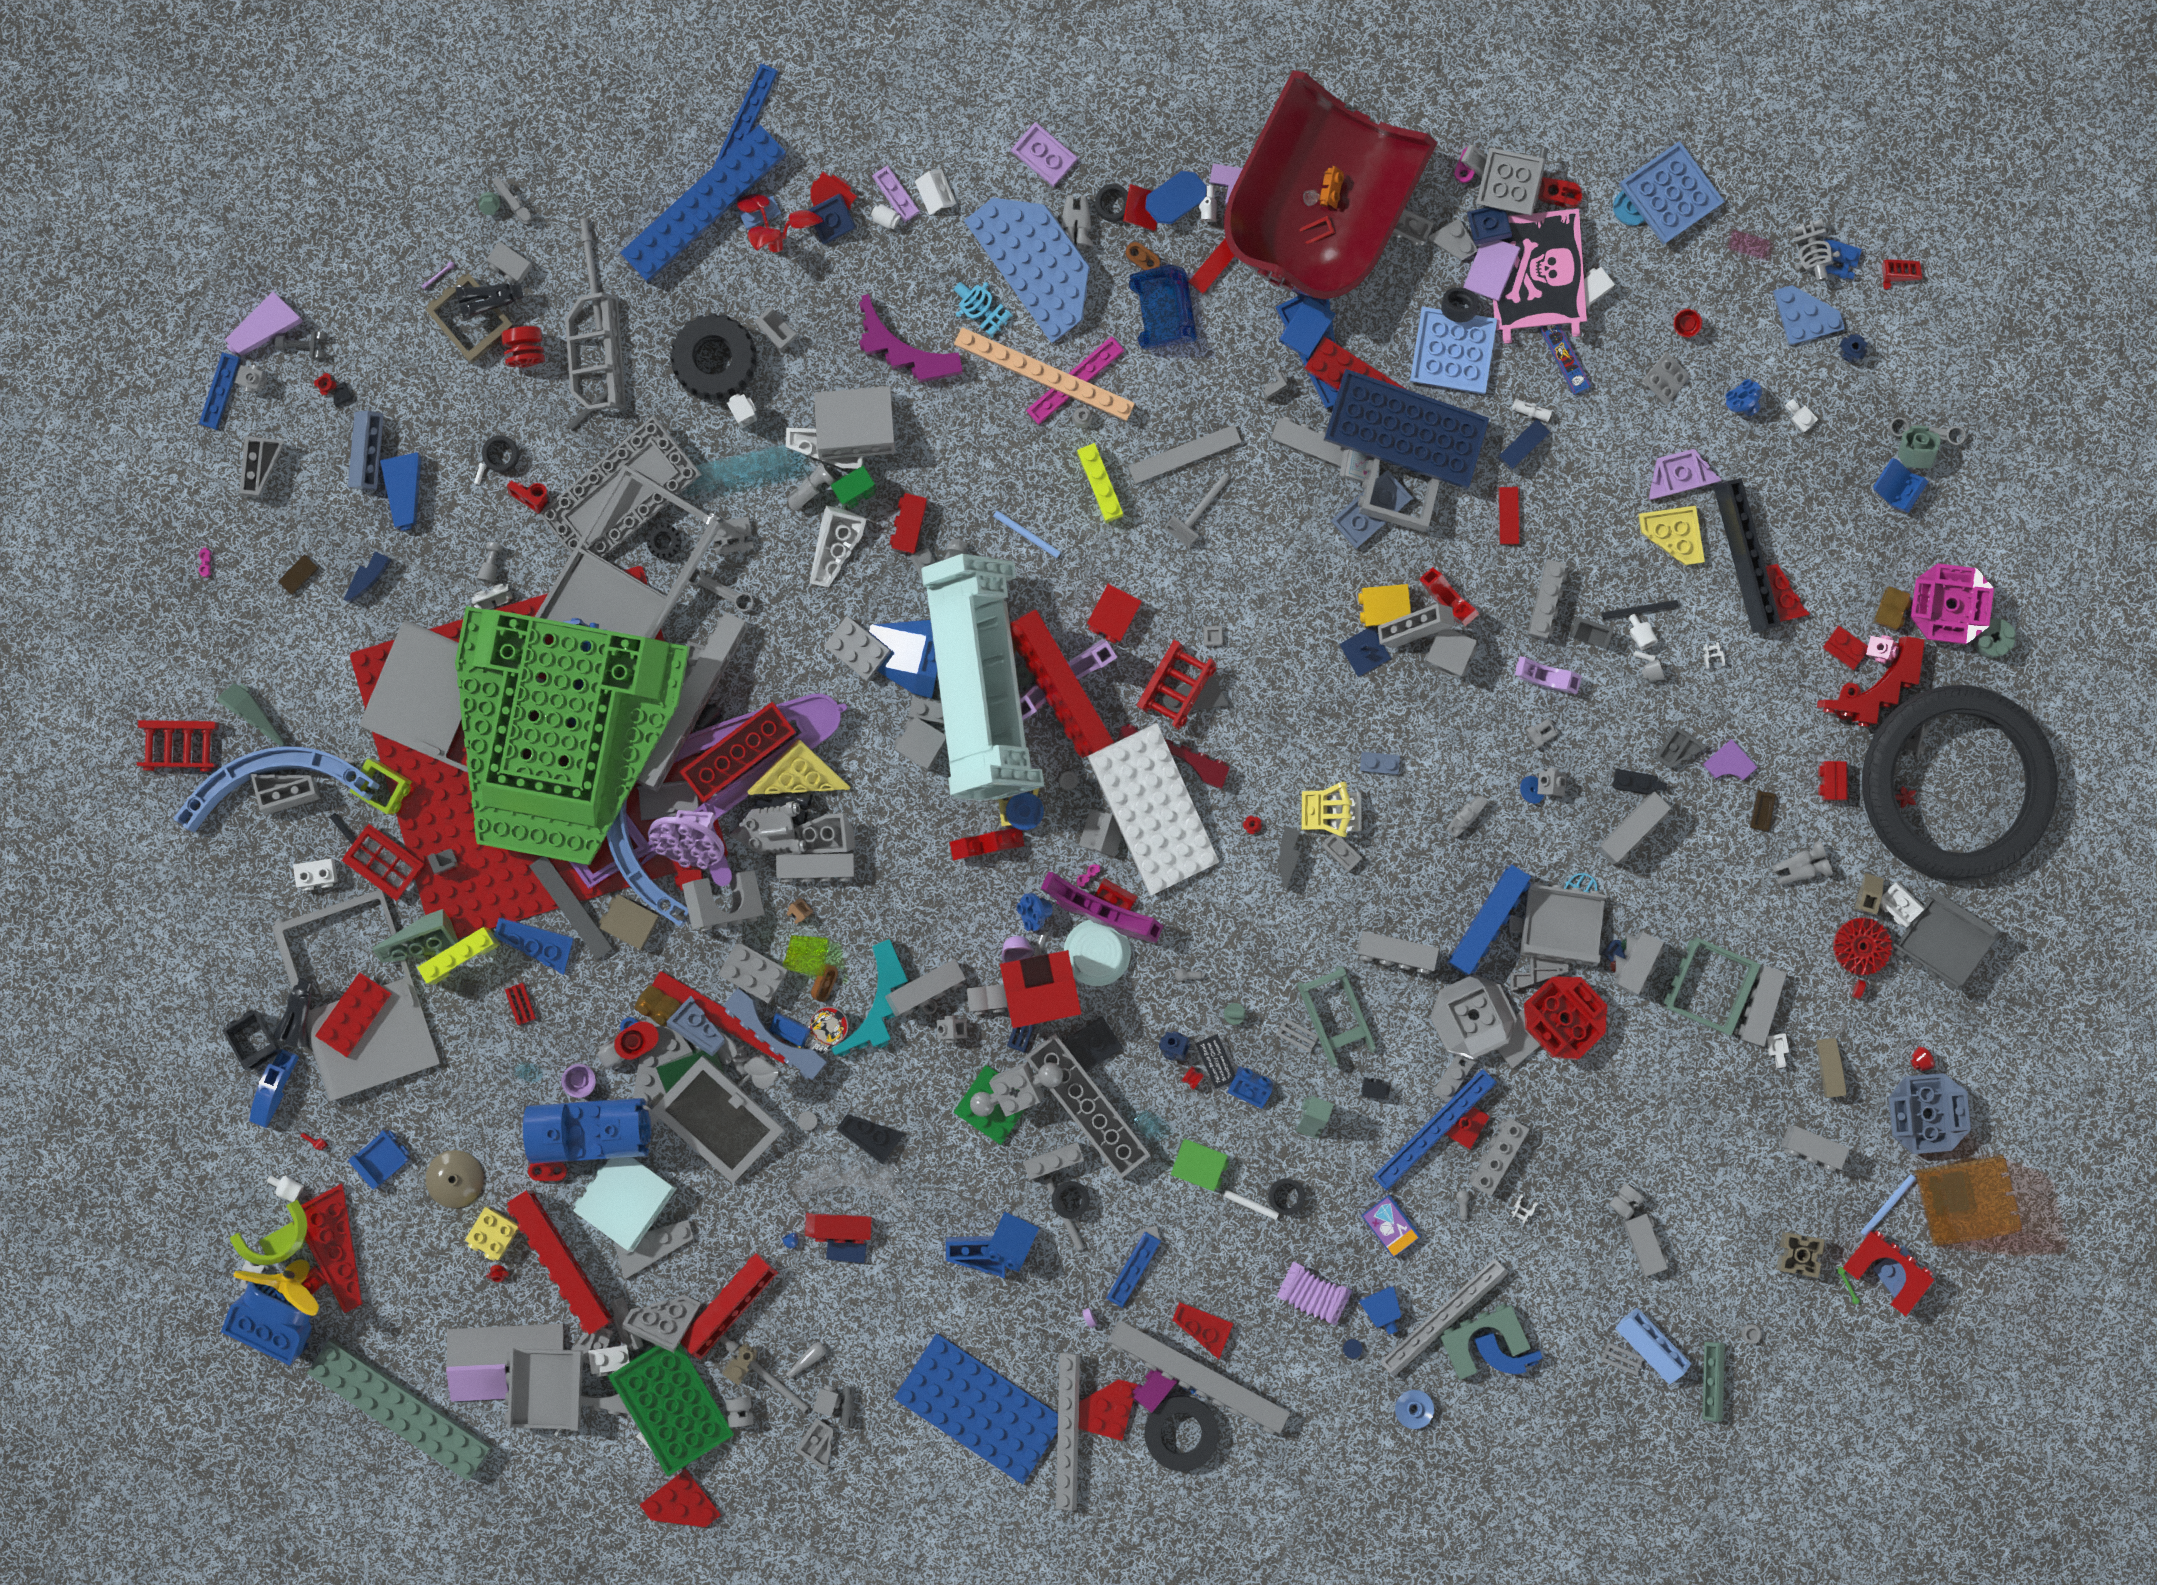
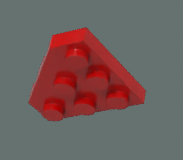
(1107, 1409)
(681, 1503)

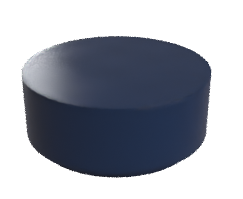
(1352, 1348)

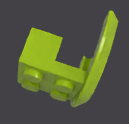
(279, 1244)

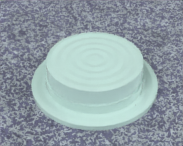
(1097, 953)

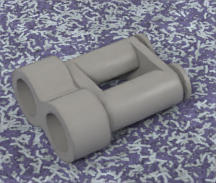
(1535, 736)

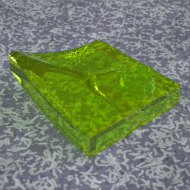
(806, 955)

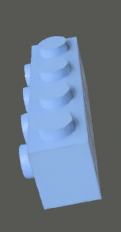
(1653, 1346)

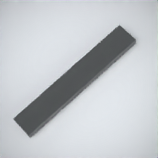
(571, 907)

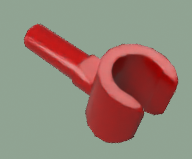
(320, 1144)

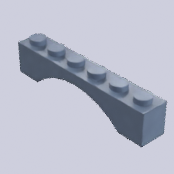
(745, 1009)

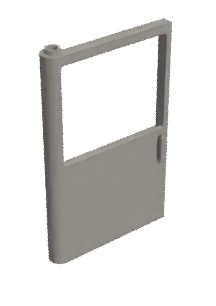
(609, 596)
(418, 694)
(394, 1042)

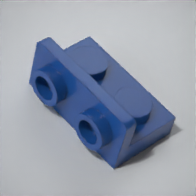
(1251, 1087)

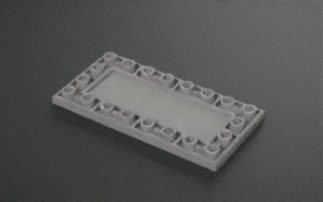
(647, 451)

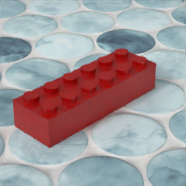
(738, 751)

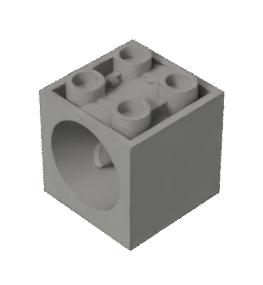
(1450, 653)
(920, 743)

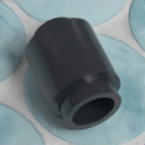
(709, 716)

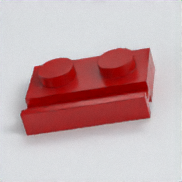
(1845, 647)

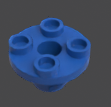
(1744, 398)
(1034, 911)

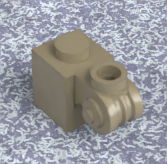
(738, 1366)

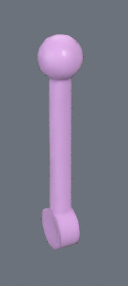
(450, 265)

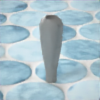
(812, 1355)

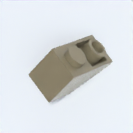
(1869, 894)

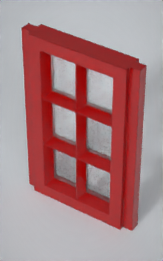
(382, 862)

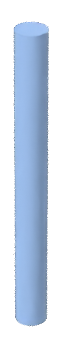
(1027, 534)
(1888, 1205)

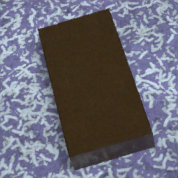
(298, 574)
(1762, 811)

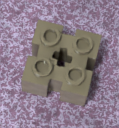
(1807, 1264)

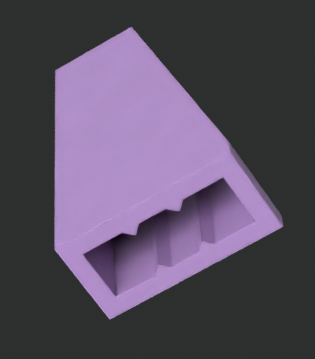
(262, 325)

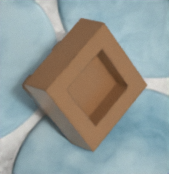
(800, 910)

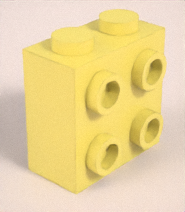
(492, 1234)

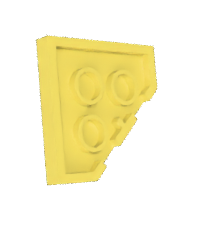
(1675, 533)

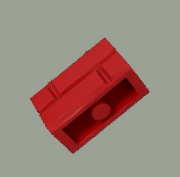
(1834, 781)

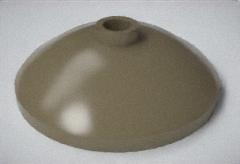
(468, 1179)

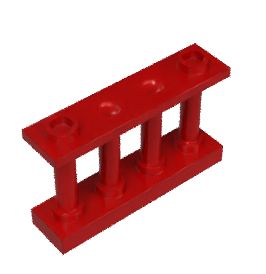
(1166, 669)
(169, 728)

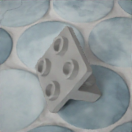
(1101, 833)

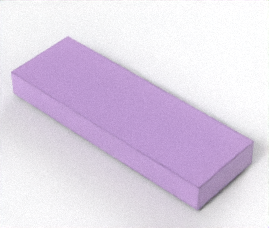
(895, 194)

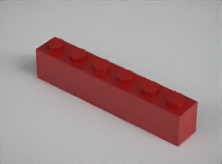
(728, 1306)

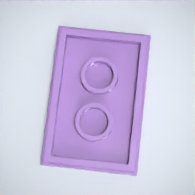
(1044, 154)
(1491, 269)
(477, 1382)

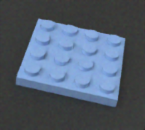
(1453, 352)

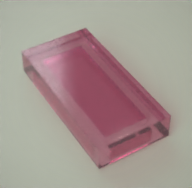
(1748, 244)

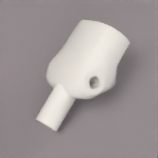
(1209, 206)
(1642, 633)
(286, 1187)

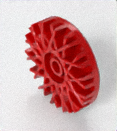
(1847, 946)

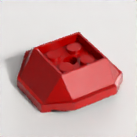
(1583, 1011)

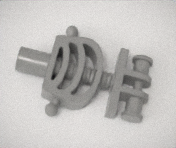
(1817, 262)

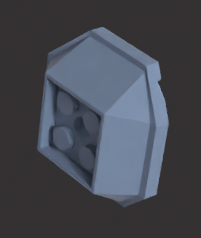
(1948, 1117)

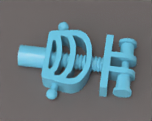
(967, 295)

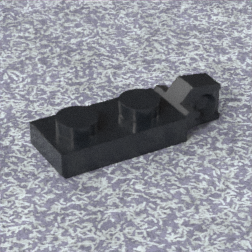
(1637, 782)

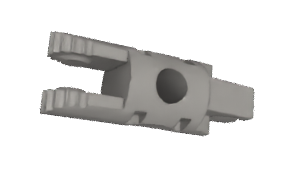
(1466, 816)

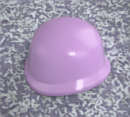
(1016, 949)
(578, 1080)

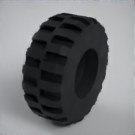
(710, 329)

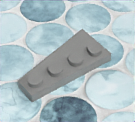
(653, 1247)

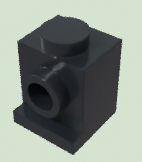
(1374, 1089)

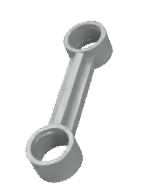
(1943, 433)
(722, 590)

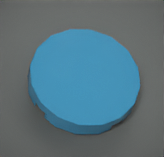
(1626, 212)

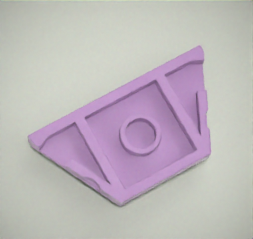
(1680, 473)

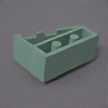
(1314, 1116)

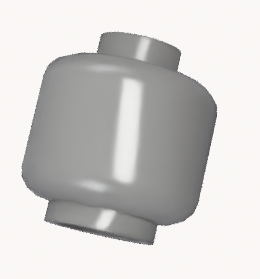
(609, 1057)

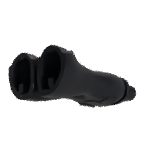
(497, 296)
(294, 1021)

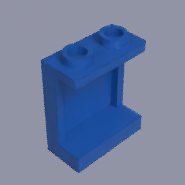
(380, 1159)
(1011, 1241)

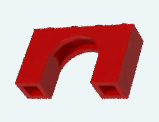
(1876, 1247)

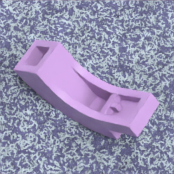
(1547, 676)

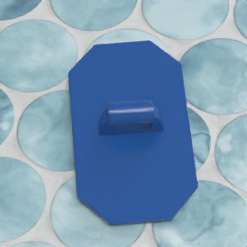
(1176, 197)

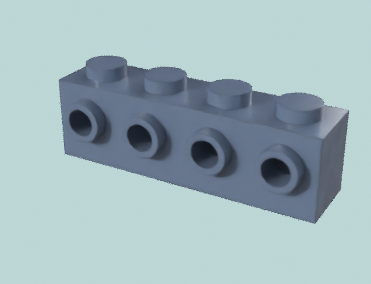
(365, 450)

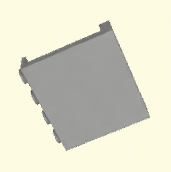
(854, 423)
(1562, 924)
(544, 1389)

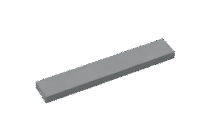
(1184, 454)

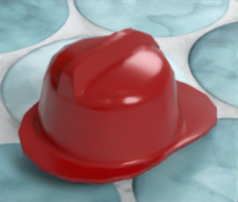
(636, 1040)

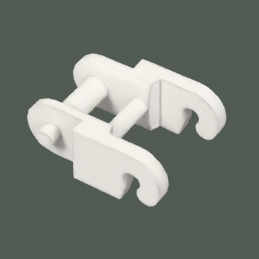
(1719, 653)
(1528, 1212)

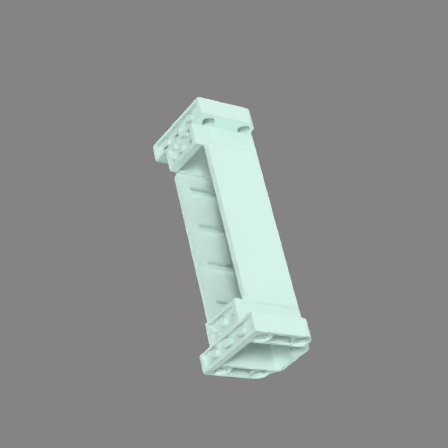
(978, 678)

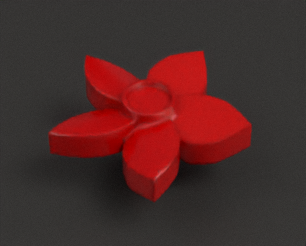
(1905, 797)

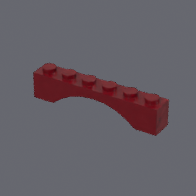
(1209, 771)

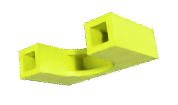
(475, 944)

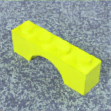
(1100, 483)

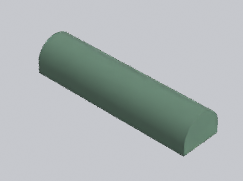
(1713, 1381)

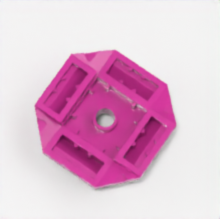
(1963, 586)

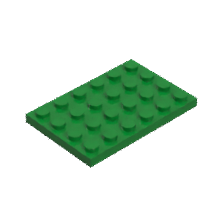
(670, 1406)

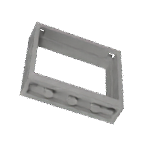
(1392, 516)

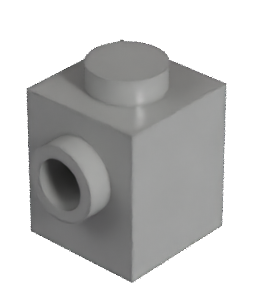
(827, 1400)

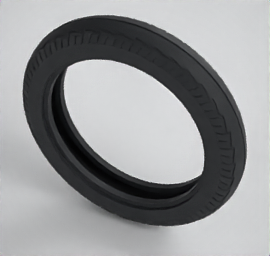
(2038, 766)

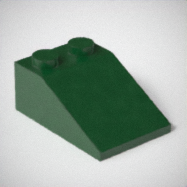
(674, 1070)

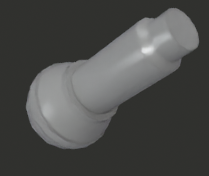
(1182, 975)
(1463, 1197)

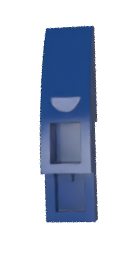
(270, 1088)

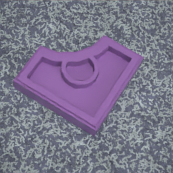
(1731, 761)

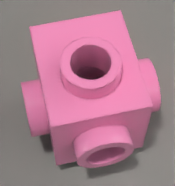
(1882, 649)

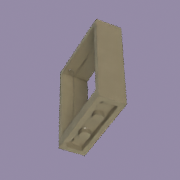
(488, 342)

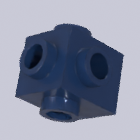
(1850, 354)
(1174, 1046)

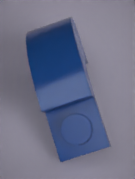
(1490, 1352)

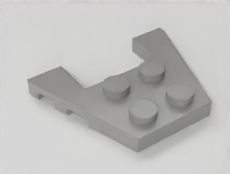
(1539, 968)

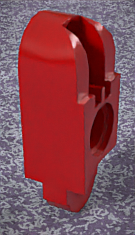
(1563, 189)

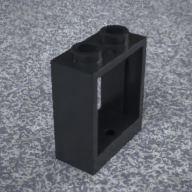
(262, 1055)

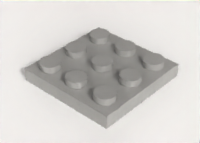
(1510, 181)

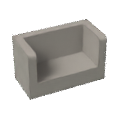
(775, 329)

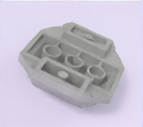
(1469, 1037)

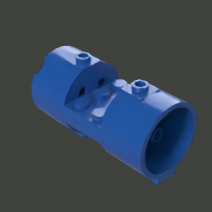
(586, 1130)

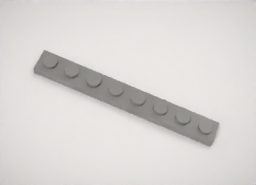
(1444, 1317)
(1068, 1431)

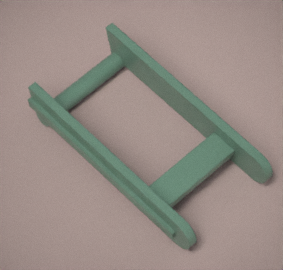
(1346, 1037)

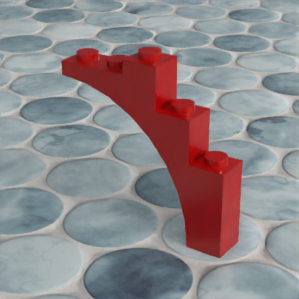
(1901, 673)

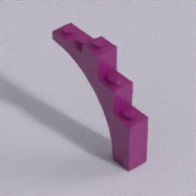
(927, 365)
(1100, 911)

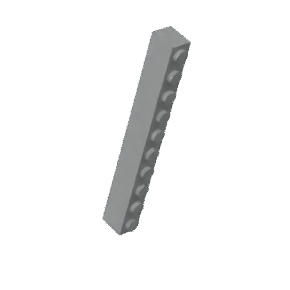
(693, 698)
(1194, 1375)

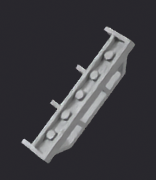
(613, 351)

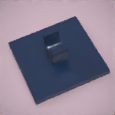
(1364, 651)

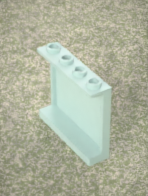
(624, 1200)

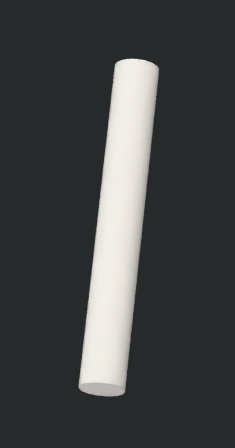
(1250, 1204)

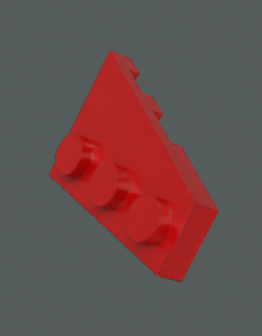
(1786, 601)

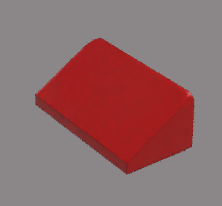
(1115, 895)

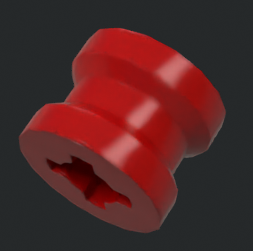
(1192, 1077)

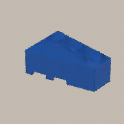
(970, 1252)

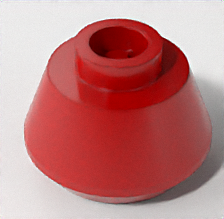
(1922, 1059)

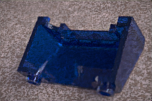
(1164, 306)

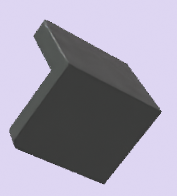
(443, 861)

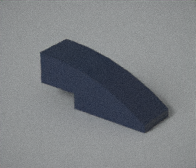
(1523, 445)
(367, 577)

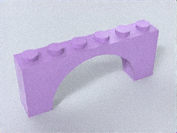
(1086, 662)

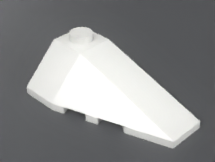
(805, 442)
(836, 539)

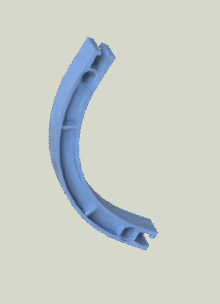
(260, 763)
(634, 873)

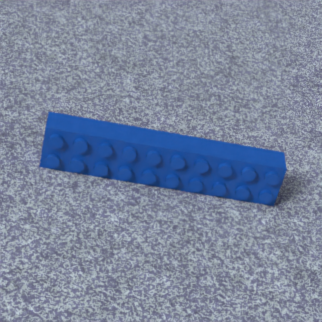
(703, 203)

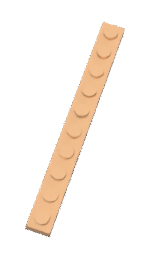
(1044, 374)

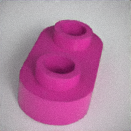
(1462, 167)

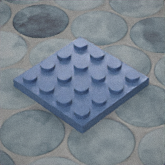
(1671, 193)

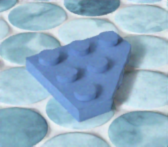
(1805, 315)

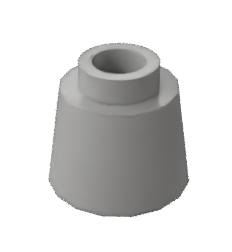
(1082, 417)
(1653, 671)

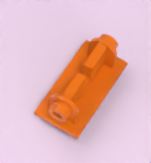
(1333, 179)

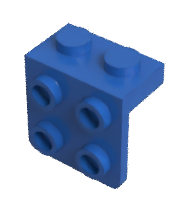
(1899, 486)

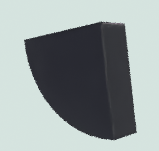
(342, 394)

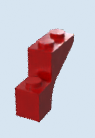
(986, 843)

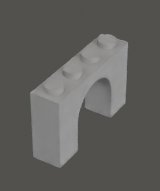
(705, 912)

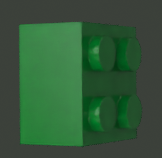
(854, 488)

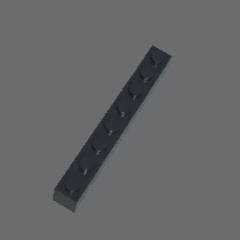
(1747, 556)

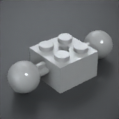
(1020, 1078)

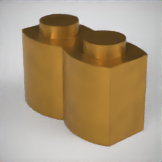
(1892, 608)
(656, 1005)

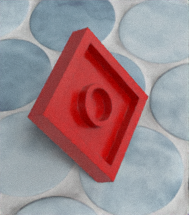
(1468, 1127)

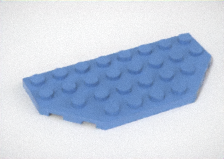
(1035, 261)

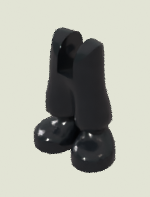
(783, 798)

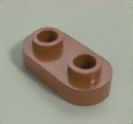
(1143, 257)
(824, 984)

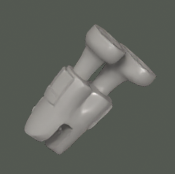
(809, 488)

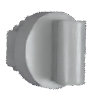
(956, 548)

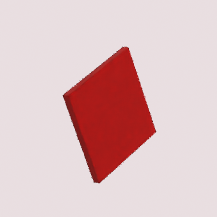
(1135, 208)

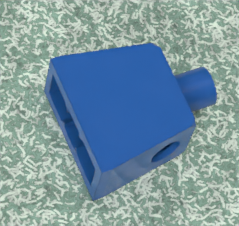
(1382, 1309)

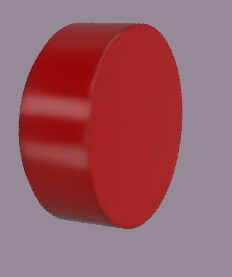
(1859, 989)

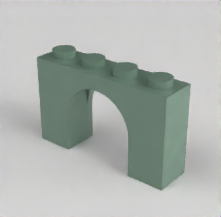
(1456, 1340)

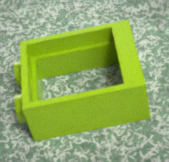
(402, 789)

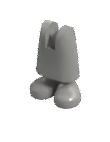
(1077, 221)

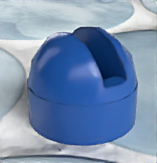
(790, 1240)

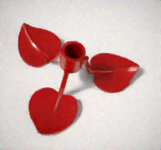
(762, 236)

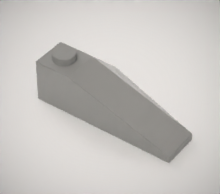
(826, 835)

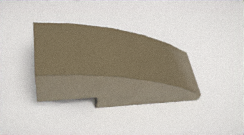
(1831, 1068)

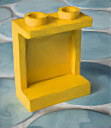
(1383, 604)

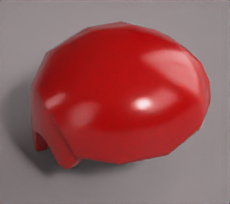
(1687, 323)

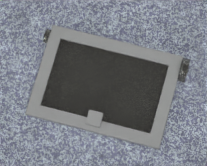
(717, 1119)

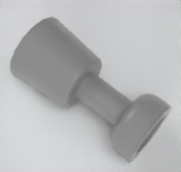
(488, 570)

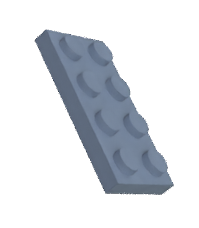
(1358, 527)

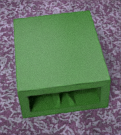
(1199, 1165)

